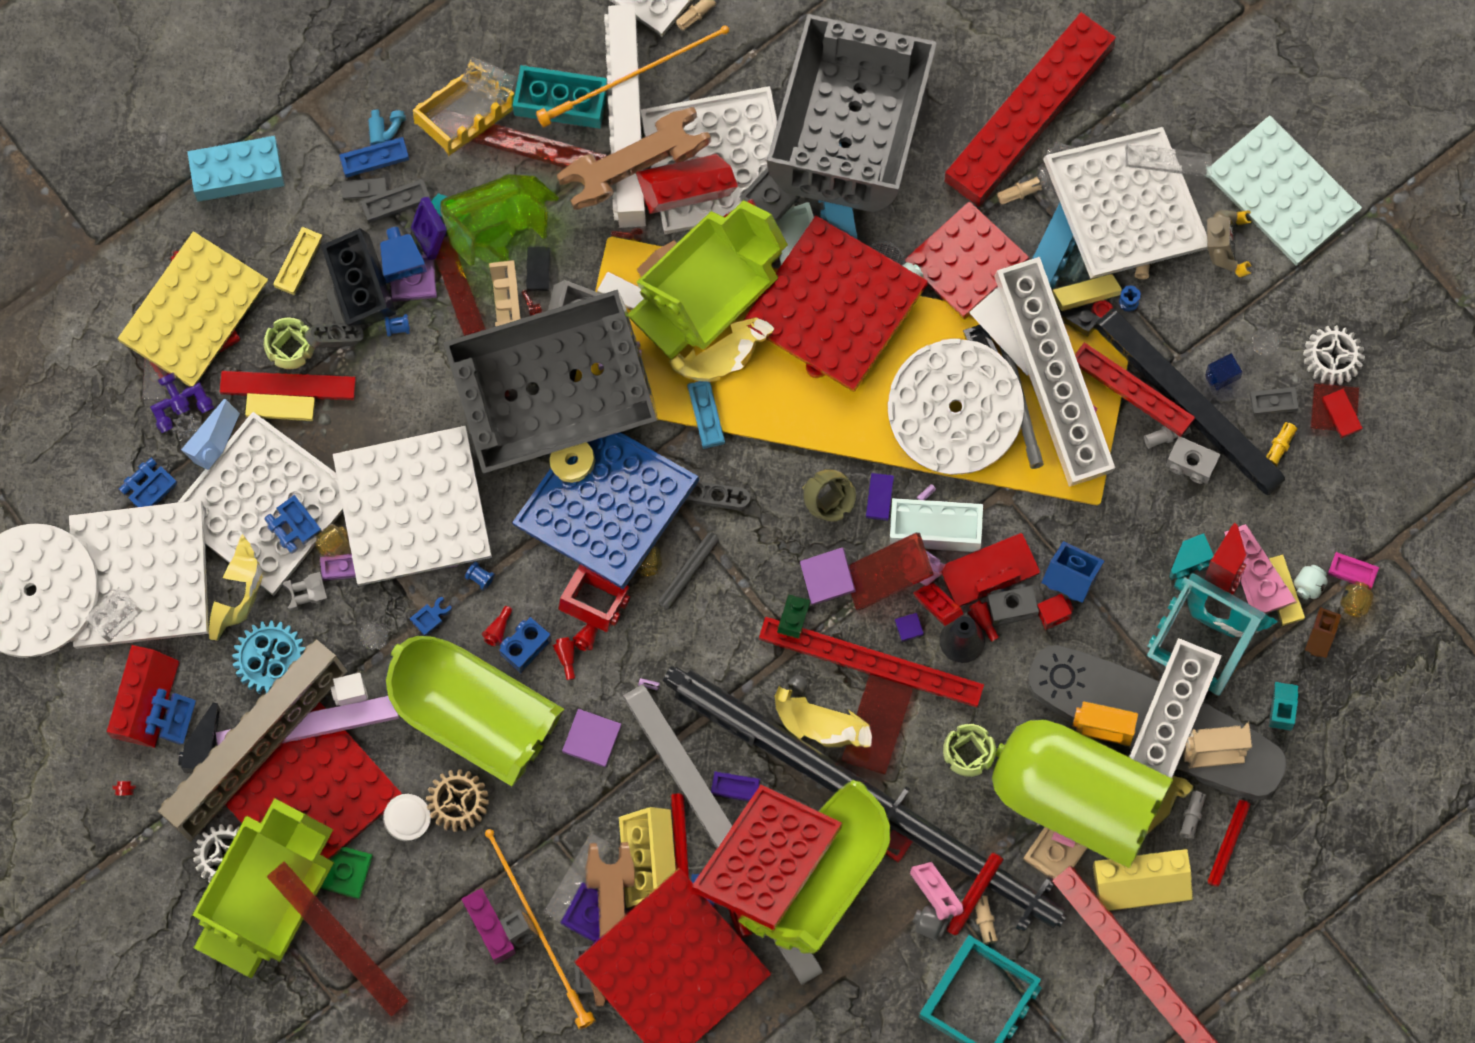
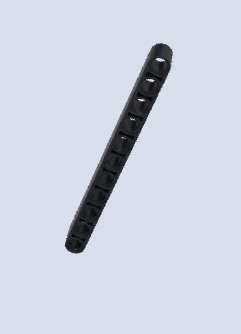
(1185, 395)

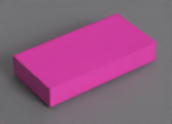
(1352, 570)

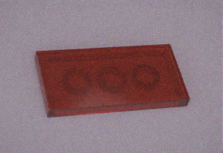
(890, 571)
(884, 710)

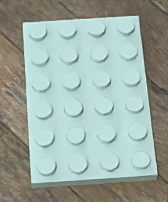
(1283, 190)

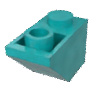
(1192, 556)
(1284, 706)

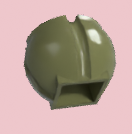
(834, 503)

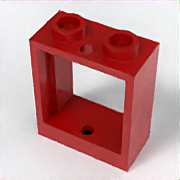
(589, 614)

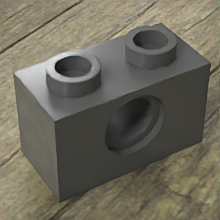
(1002, 614)

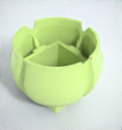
(279, 334)
(980, 738)

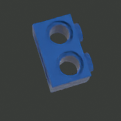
(530, 648)

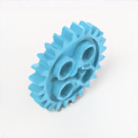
(250, 652)

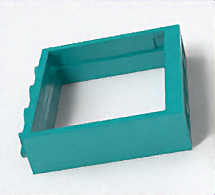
(1163, 656)
(998, 959)

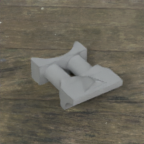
(314, 587)

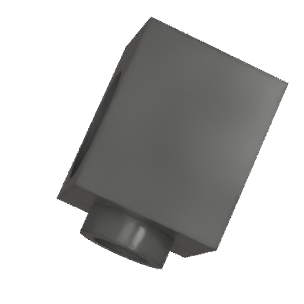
(519, 928)

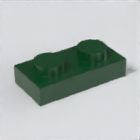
(793, 616)

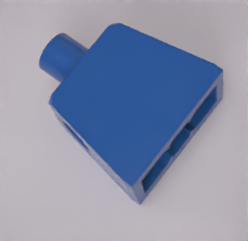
(400, 256)

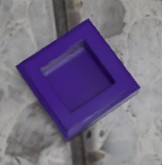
(909, 627)

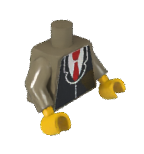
(1222, 240)

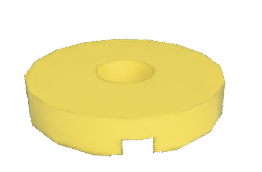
(573, 472)

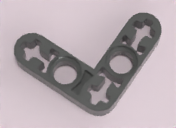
(340, 328)

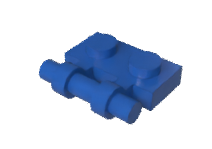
(153, 489)
(298, 519)
(176, 719)

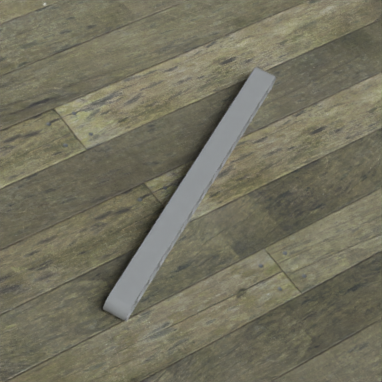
(698, 797)

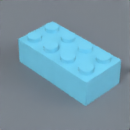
(235, 168)

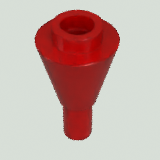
(981, 615)
(494, 633)
(585, 637)
(565, 653)

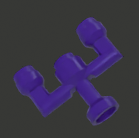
(178, 402)

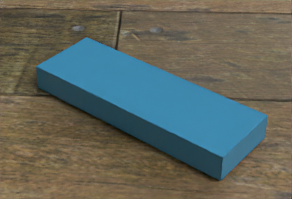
(706, 414)

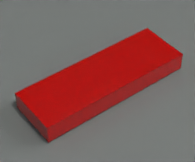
(938, 603)

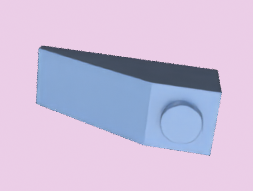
(212, 436)

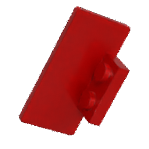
(989, 570)

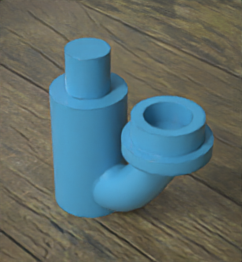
(376, 126)

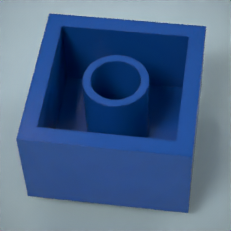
(1072, 572)

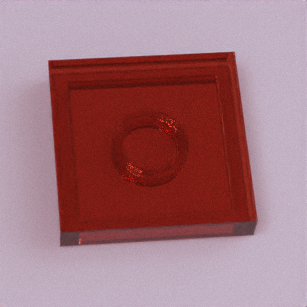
(1319, 416)

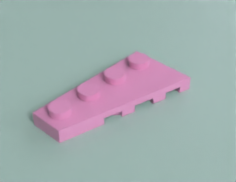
(1261, 580)

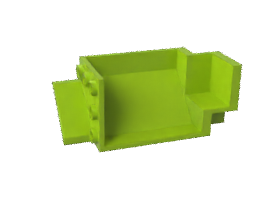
(708, 278)
(241, 907)

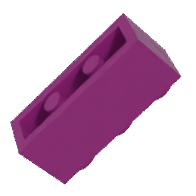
(488, 926)

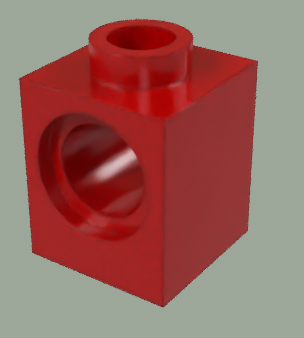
(1054, 611)

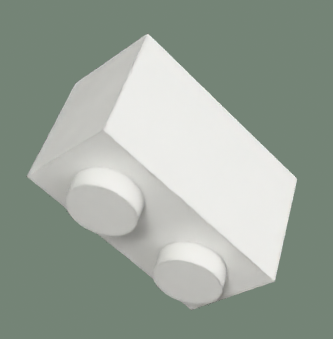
(349, 690)

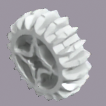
(1351, 355)
(215, 837)

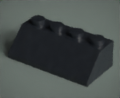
(358, 278)

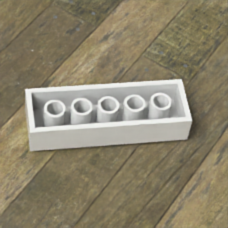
(1175, 707)

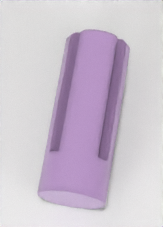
(926, 493)
(642, 681)

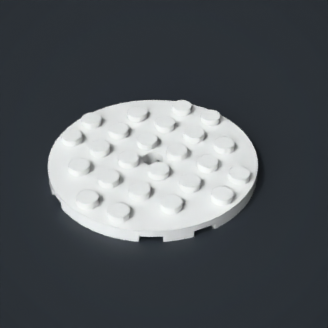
(951, 373)
(64, 591)

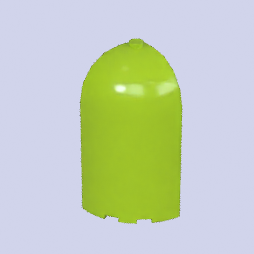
(469, 705)
(1079, 788)
(838, 874)

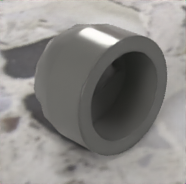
(797, 684)

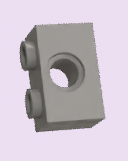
(1187, 449)

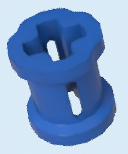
(1135, 296)
(397, 325)
(479, 576)

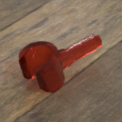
(629, 235)
(533, 308)

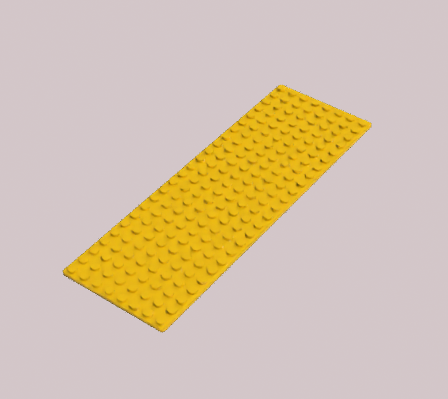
(784, 405)

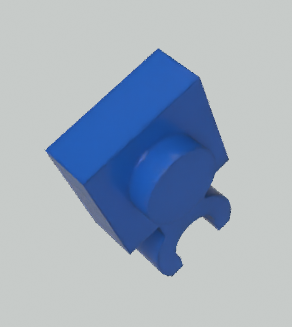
(428, 619)

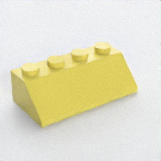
(650, 848)
(1148, 882)

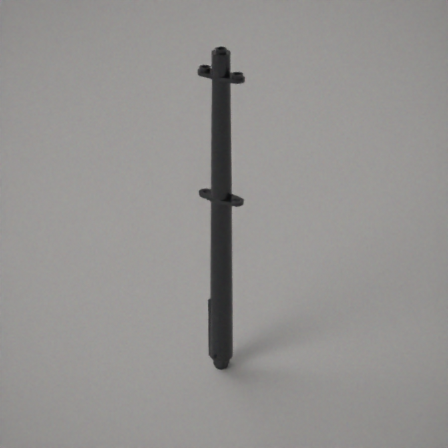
(758, 730)

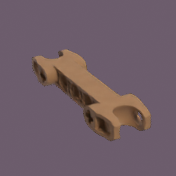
(666, 142)
(610, 884)

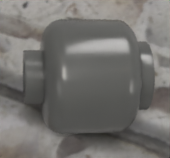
(929, 924)

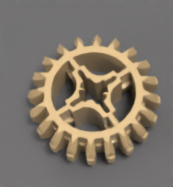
(449, 806)

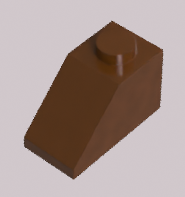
(1322, 632)

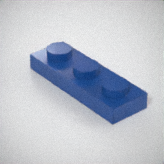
(374, 157)

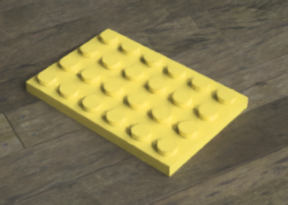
(192, 309)

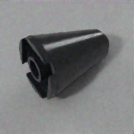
(962, 640)

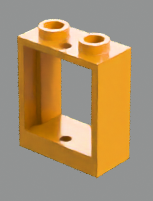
(1105, 723)

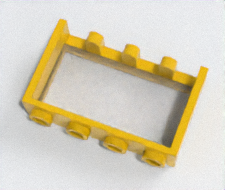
(459, 114)

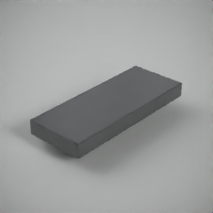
(363, 188)

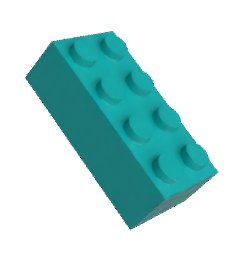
(550, 88)

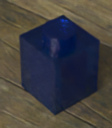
(1223, 372)

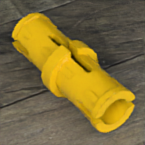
(1281, 443)

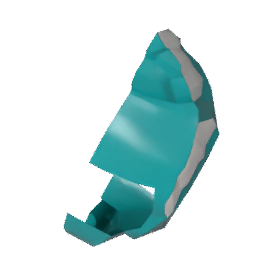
(1233, 627)

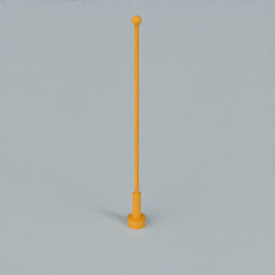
(545, 117)
(584, 1019)

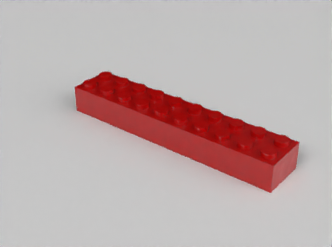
(1030, 109)

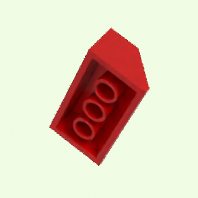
(686, 183)
(1228, 562)
(142, 677)

